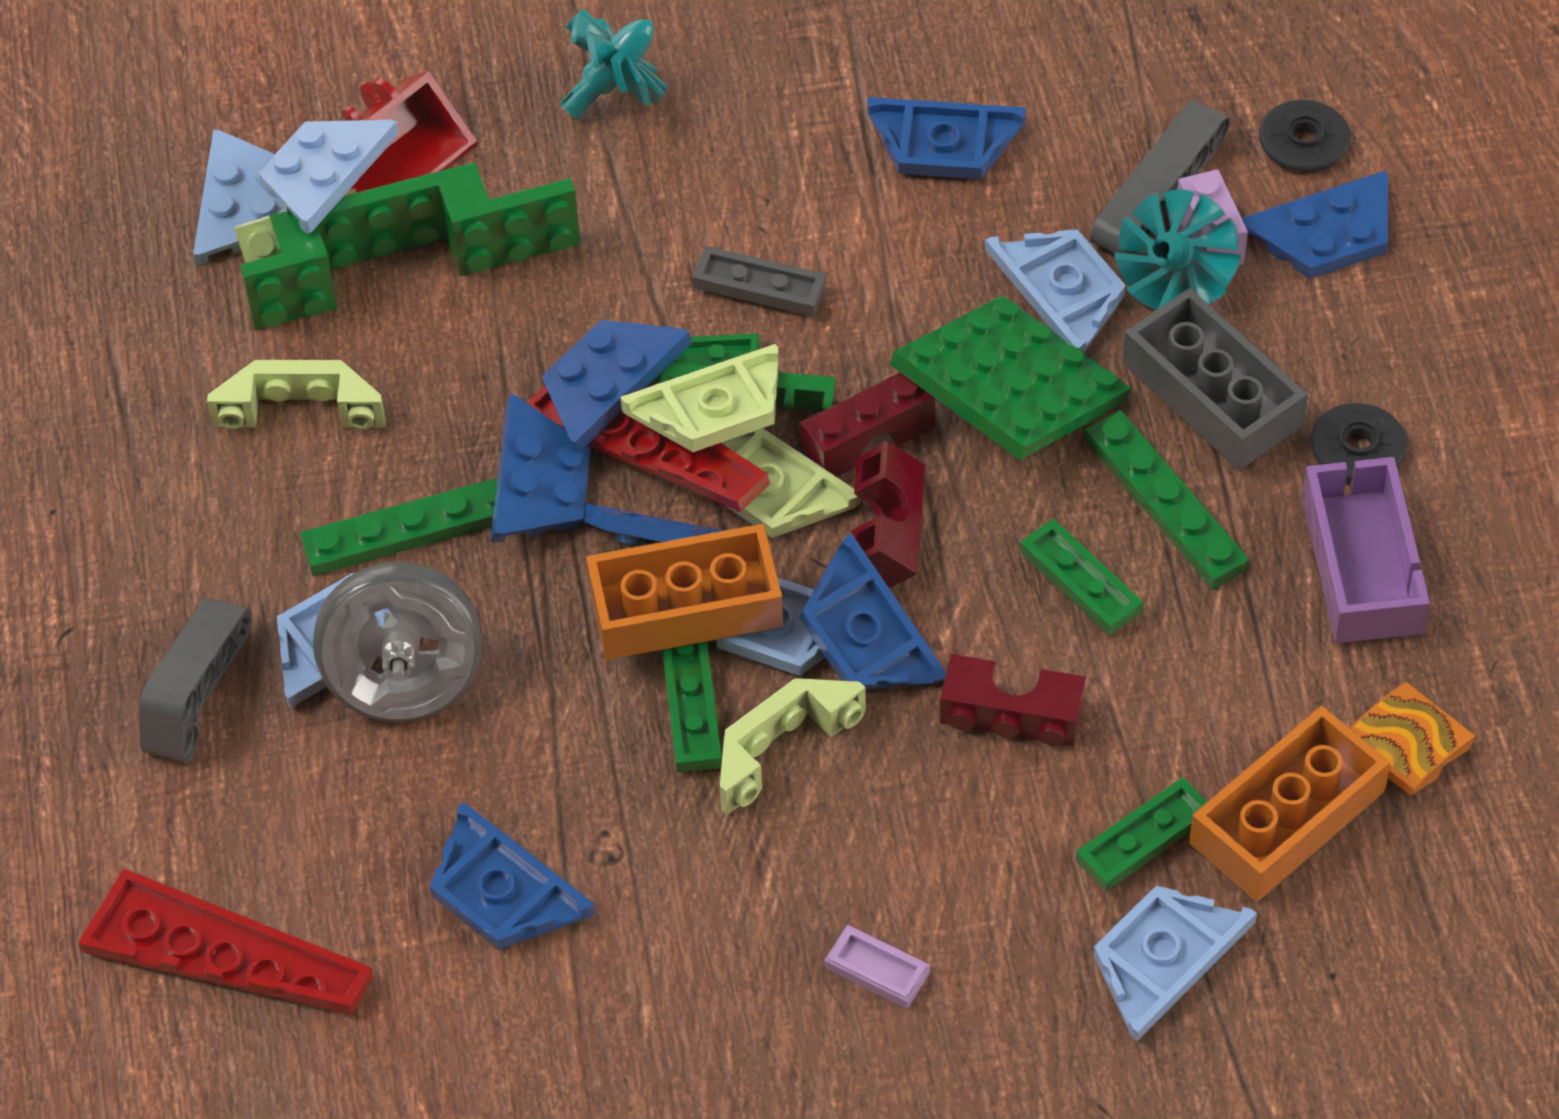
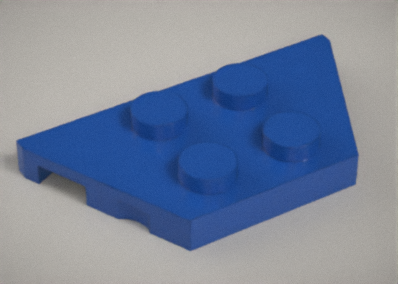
(944, 136)
(1327, 227)
(603, 368)
(538, 475)
(640, 528)
(865, 627)
(502, 886)

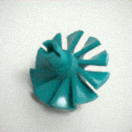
(613, 62)
(1175, 255)

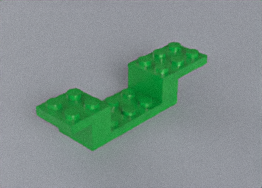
(400, 217)

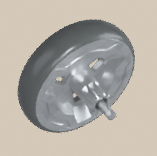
(420, 606)

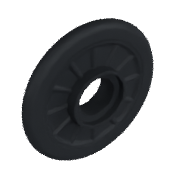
(1323, 151)
(1357, 419)

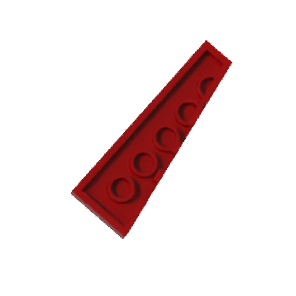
(710, 472)
(192, 938)

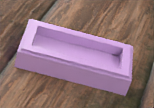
(877, 966)

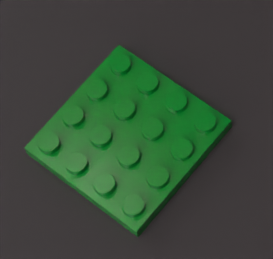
(1010, 377)

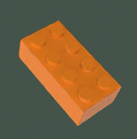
(685, 591)
(1289, 803)

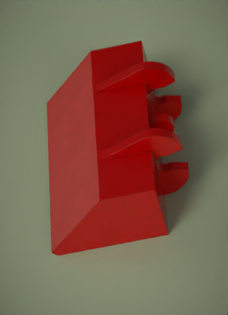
(428, 129)

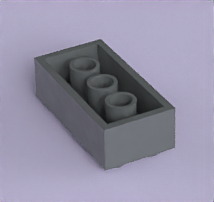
(1214, 378)

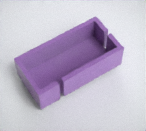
(1365, 551)

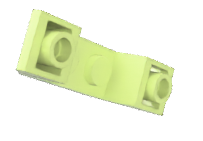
(237, 399)
(828, 702)

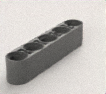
(1176, 155)

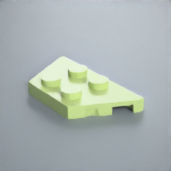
(711, 402)
(798, 487)

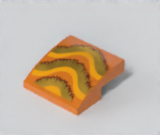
(1412, 737)

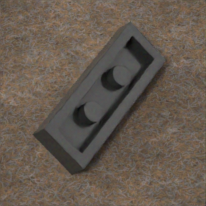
(759, 281)

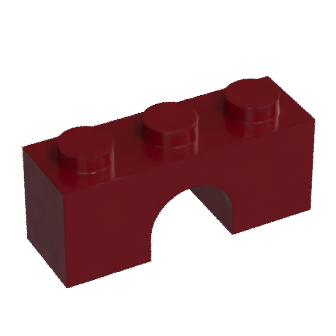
(842, 431)
(894, 489)
(1045, 713)

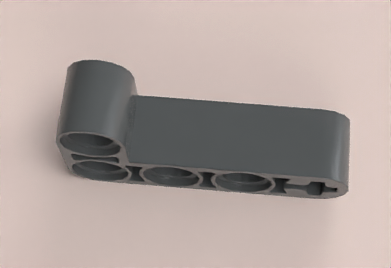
(188, 677)

